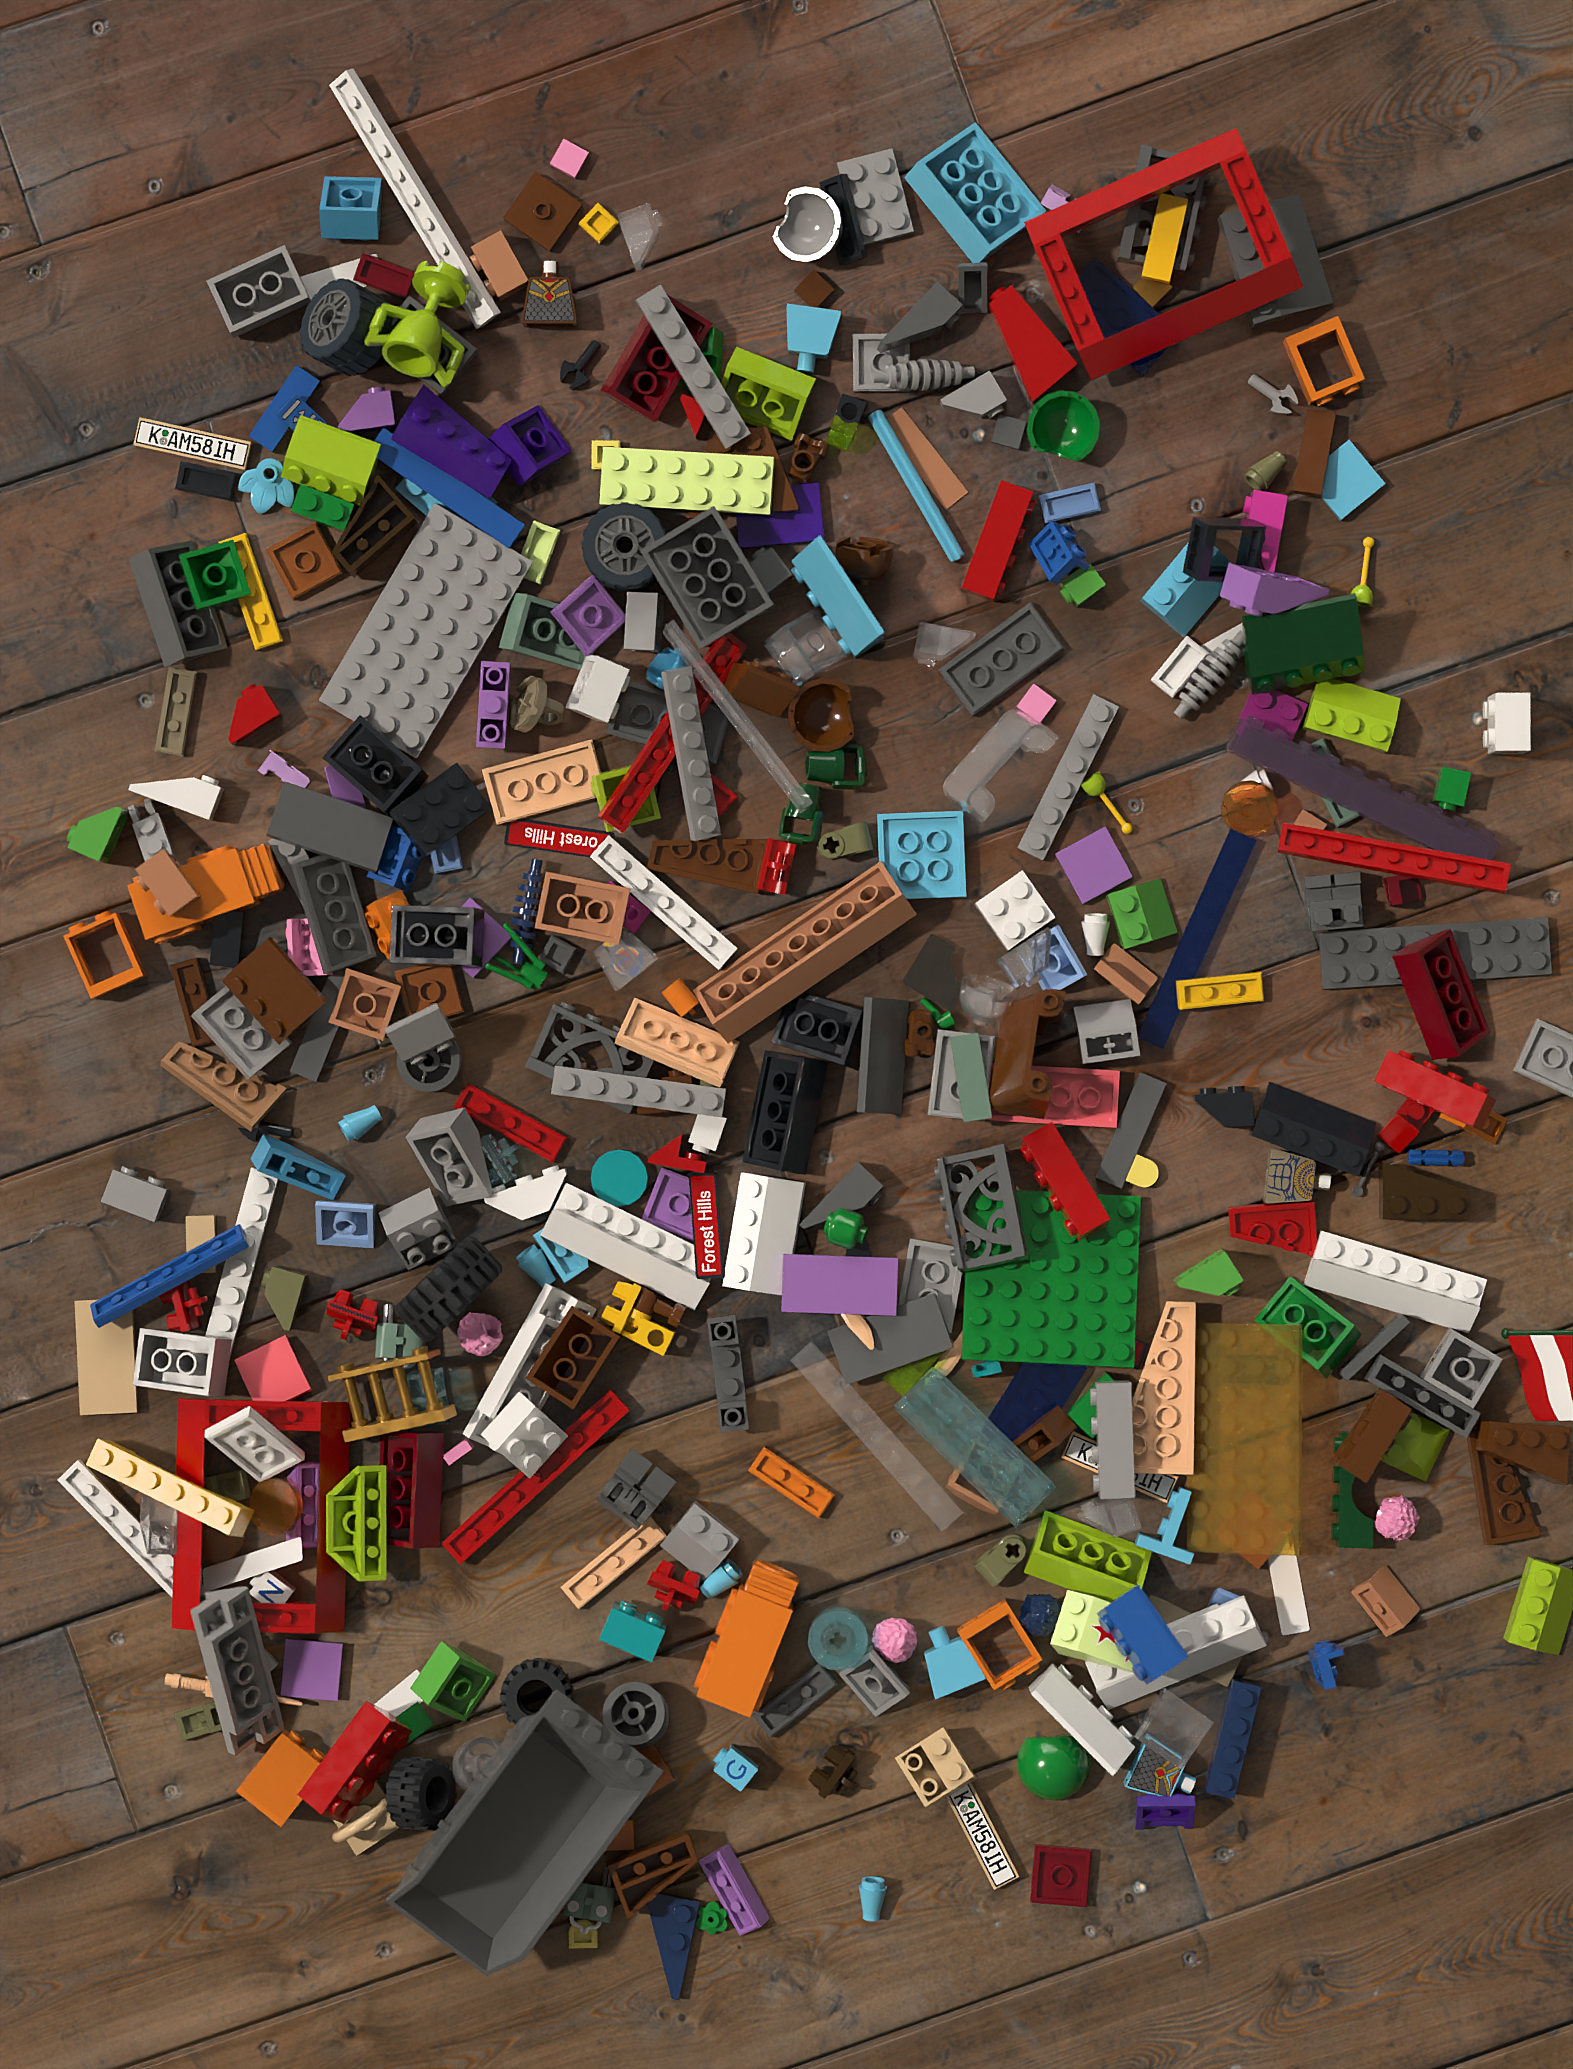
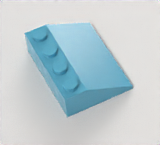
(974, 193)
(837, 598)

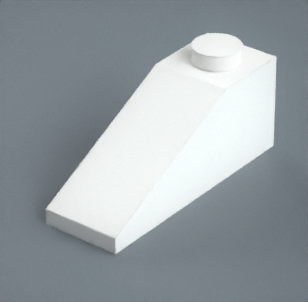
(187, 794)

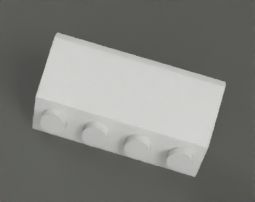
(762, 1232)
(1082, 1718)

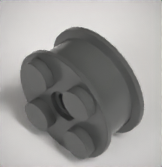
(433, 1077)
(652, 1717)

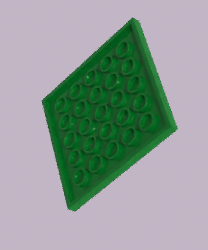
(1064, 1302)

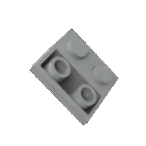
(1106, 1031)
(418, 1228)

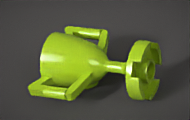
(417, 338)

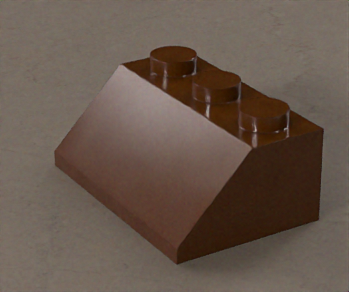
(274, 990)
(573, 1357)

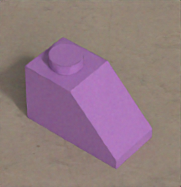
(371, 413)

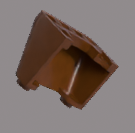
(1014, 1085)

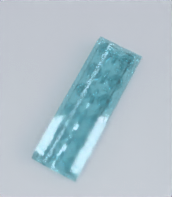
(975, 1446)

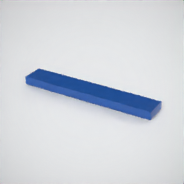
(450, 491)
(169, 1275)

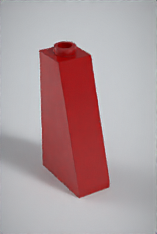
(1030, 344)

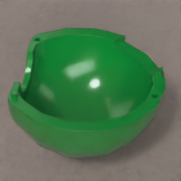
(1064, 425)
(1053, 1766)

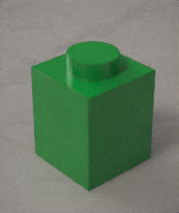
(1451, 788)

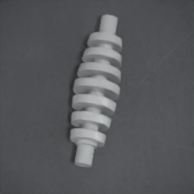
(922, 374)
(1210, 675)

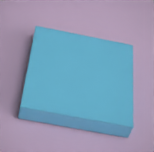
(1348, 480)

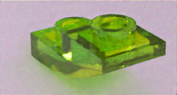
(907, 1375)

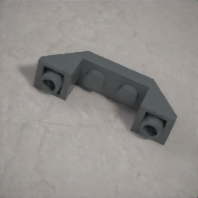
(728, 1373)

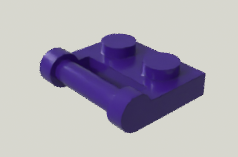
(1164, 1811)

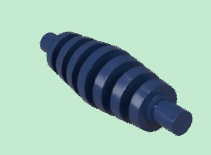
(533, 876)

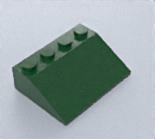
(1303, 644)

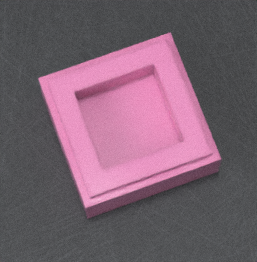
(569, 158)
(1036, 703)
(458, 1451)

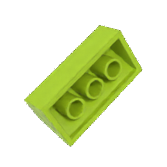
(1085, 1559)

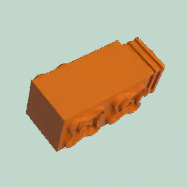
(225, 881)
(749, 1632)

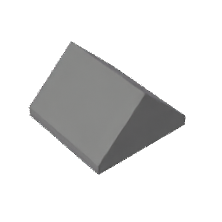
(875, 1682)

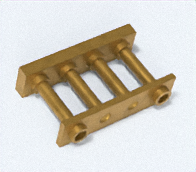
(386, 1421)

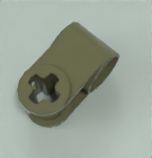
(850, 840)
(997, 1563)

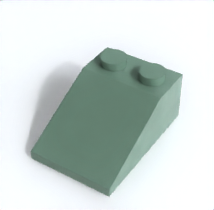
(537, 634)

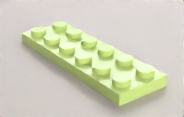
(687, 480)

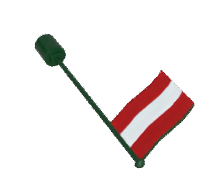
(1545, 1371)

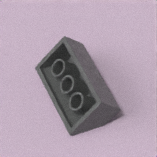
(177, 626)

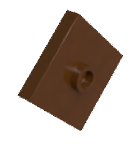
(542, 211)

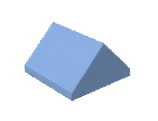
(1063, 963)
(345, 1223)

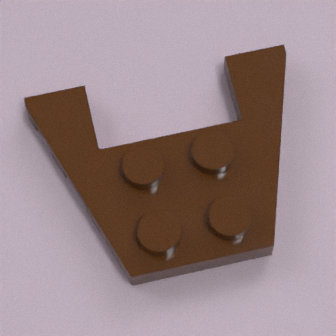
(759, 444)

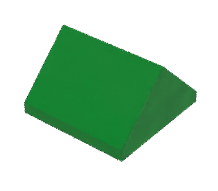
(215, 575)

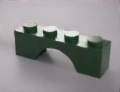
(1351, 1526)

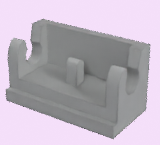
(644, 622)

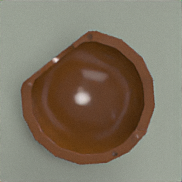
(821, 715)

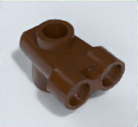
(808, 453)
(920, 1039)

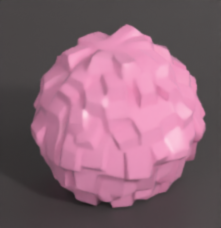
(479, 1333)
(1396, 1518)
(894, 1639)

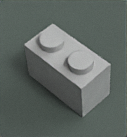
(136, 1194)

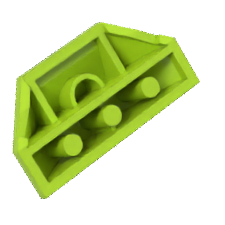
(358, 1523)

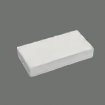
(1179, 667)

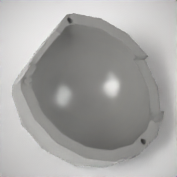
(810, 225)

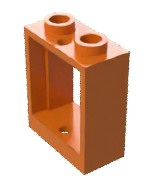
(1310, 335)
(113, 983)
(982, 1621)

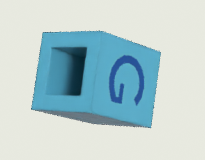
(734, 1767)

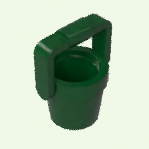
(829, 767)
(812, 814)

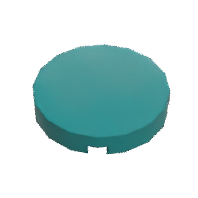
(619, 1177)

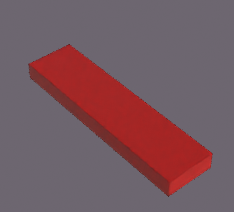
(510, 1122)

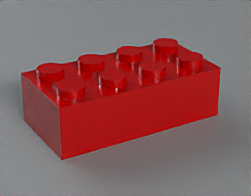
(355, 1763)

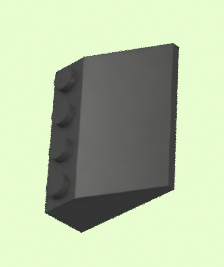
(1301, 245)
(707, 578)

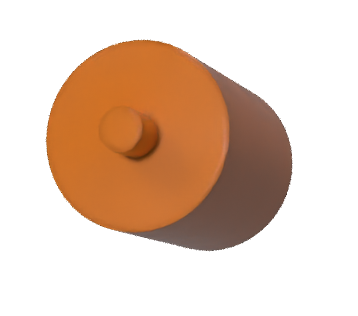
(681, 998)

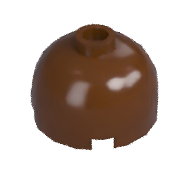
(864, 559)

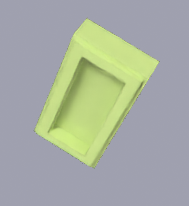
(539, 549)

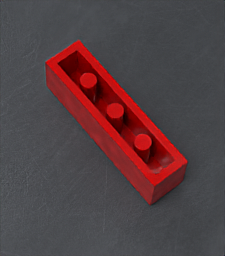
(997, 540)
(1434, 1089)
(1064, 1181)

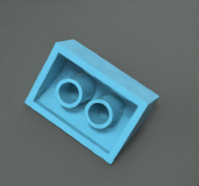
(1180, 598)

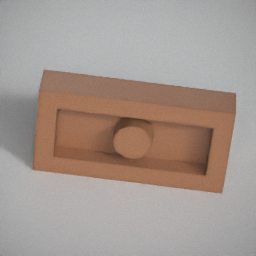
(1125, 973)
(1386, 1601)

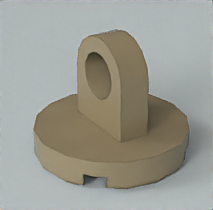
(534, 706)

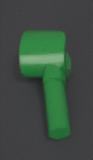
(944, 1021)

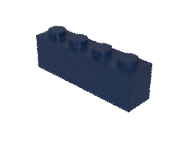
(1232, 1737)

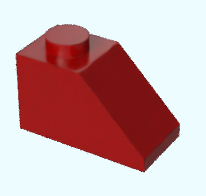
(252, 713)

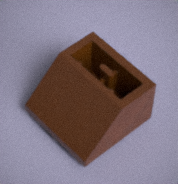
(760, 690)

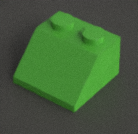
(98, 834)
(1141, 913)
(1212, 1276)
(452, 1681)

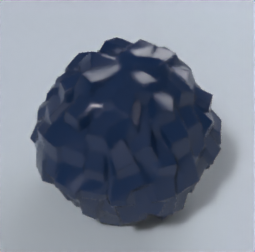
(1039, 1614)

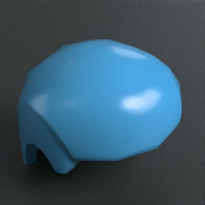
(663, 661)

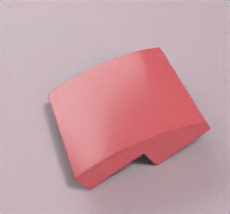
(273, 1372)

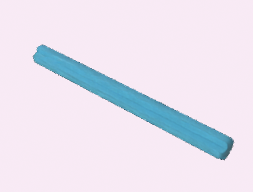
(916, 485)

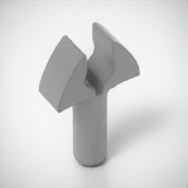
(1274, 394)

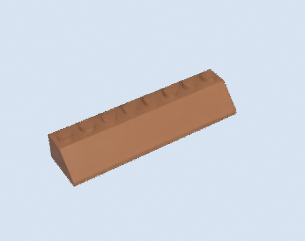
(804, 952)

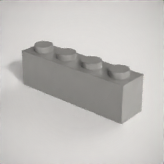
(1114, 1439)

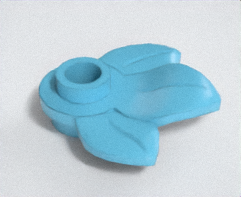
(267, 490)

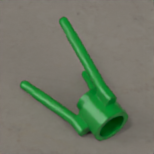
(530, 974)

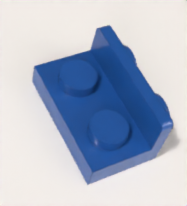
(1058, 551)
(397, 861)
(1323, 1668)

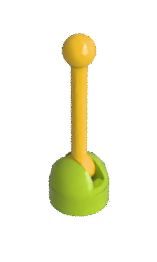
(1363, 592)
(1095, 786)

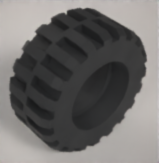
(449, 1289)

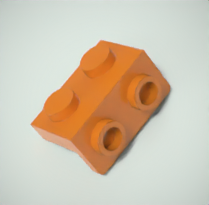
(379, 917)

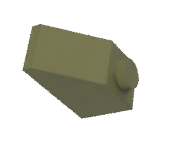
(284, 1293)

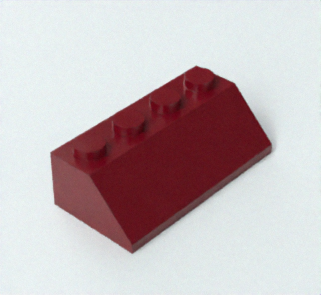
(644, 372)
(1441, 995)
(413, 1487)

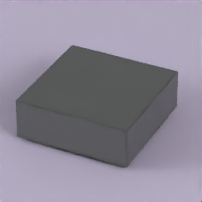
(1008, 432)
(557, 954)

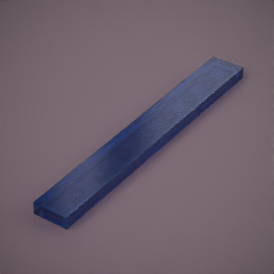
(1197, 936)

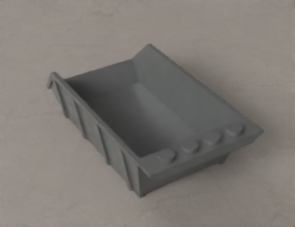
(524, 1835)

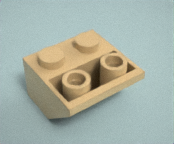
(935, 1767)

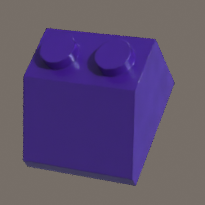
(530, 444)

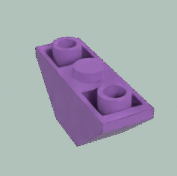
(493, 705)

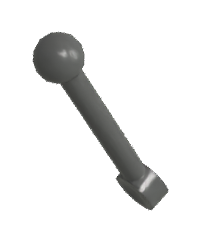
(1357, 1190)

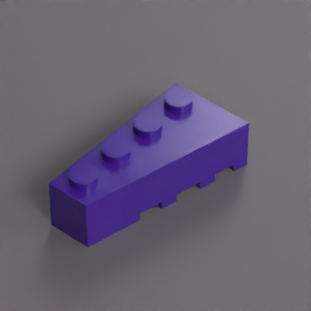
(450, 443)

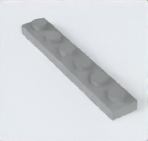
(692, 366)
(691, 753)
(1068, 777)
(638, 1091)

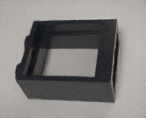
(1202, 544)

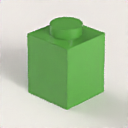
(1081, 585)

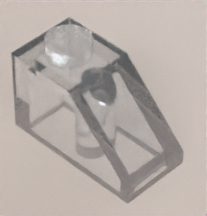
(640, 232)
(939, 643)
(1027, 960)

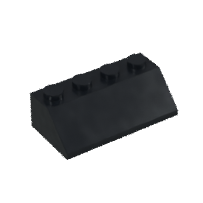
(785, 1112)
(1313, 1129)

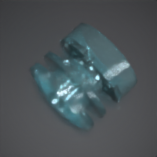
(849, 1625)

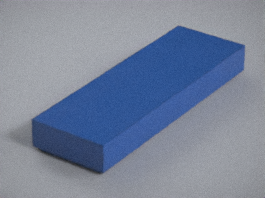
(271, 429)

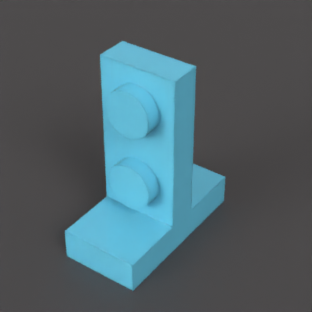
(1168, 1529)

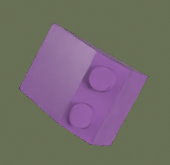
(1266, 590)

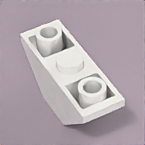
(530, 1195)

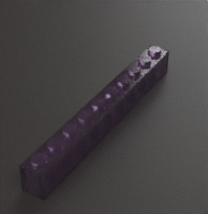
(1357, 793)

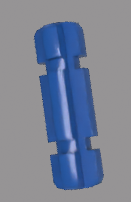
(1436, 1157)

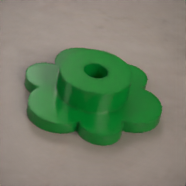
(712, 1910)

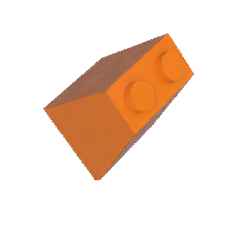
(280, 1776)

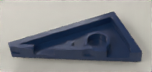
(673, 1926)

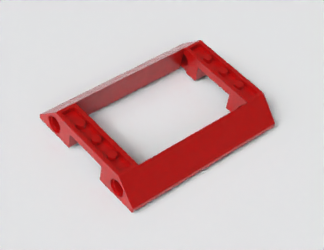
(1273, 282)
(291, 1617)

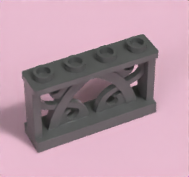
(1135, 237)
(575, 1039)
(1011, 1235)

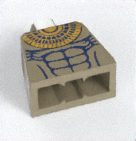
(1292, 1178)

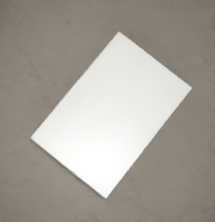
(254, 1444)

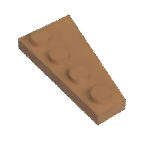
(223, 1084)

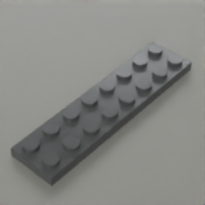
(1486, 949)

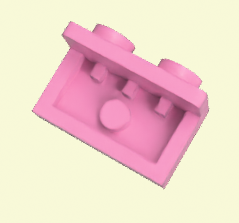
(302, 947)

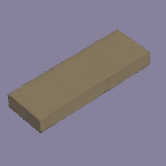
(176, 711)

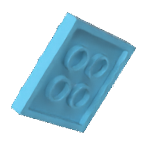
(924, 852)

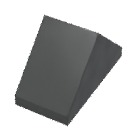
(972, 287)

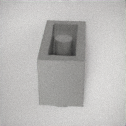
(977, 398)

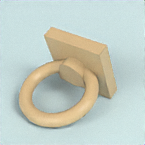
(368, 1824)

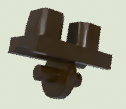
(841, 1760)

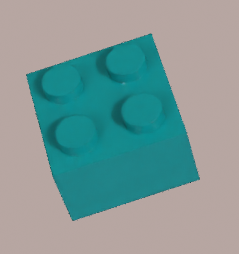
(633, 1630)

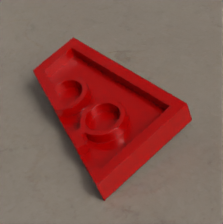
(1276, 1224)

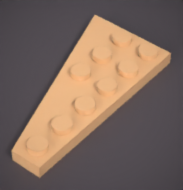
(1166, 1396)

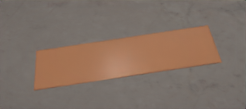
(926, 460)

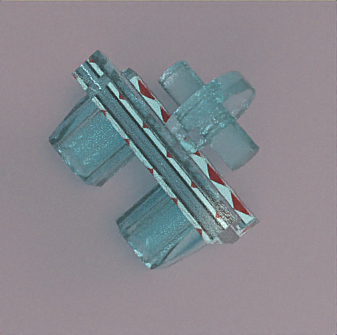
(502, 1169)

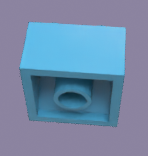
(351, 208)

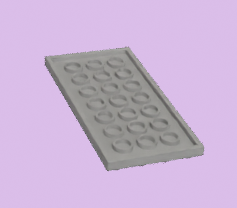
(426, 630)

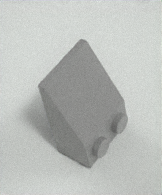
(452, 1156)

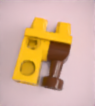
(636, 1313)

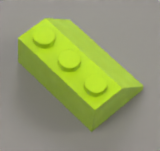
(767, 392)
(331, 460)
(1352, 714)
(1541, 1607)

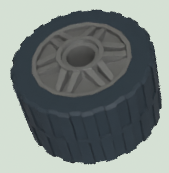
(338, 326)
(603, 537)

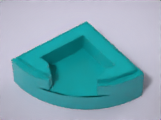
(985, 1369)

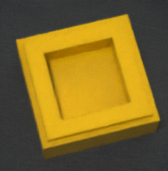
(598, 223)

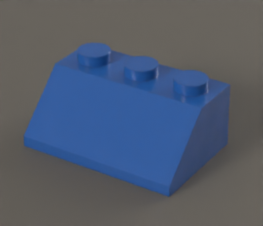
(1141, 1635)

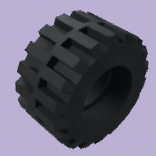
(526, 1671)
(420, 1793)

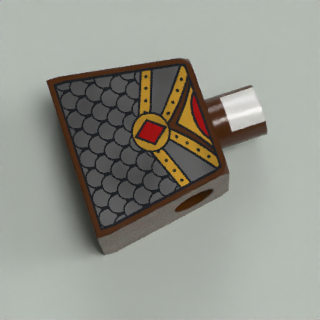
(549, 300)

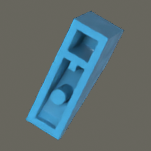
(296, 1167)

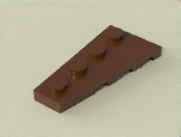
(714, 861)
(1500, 1501)

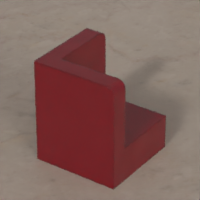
(1402, 889)

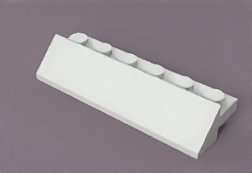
(625, 1245)
(1395, 1282)
(525, 1350)
(1208, 1639)

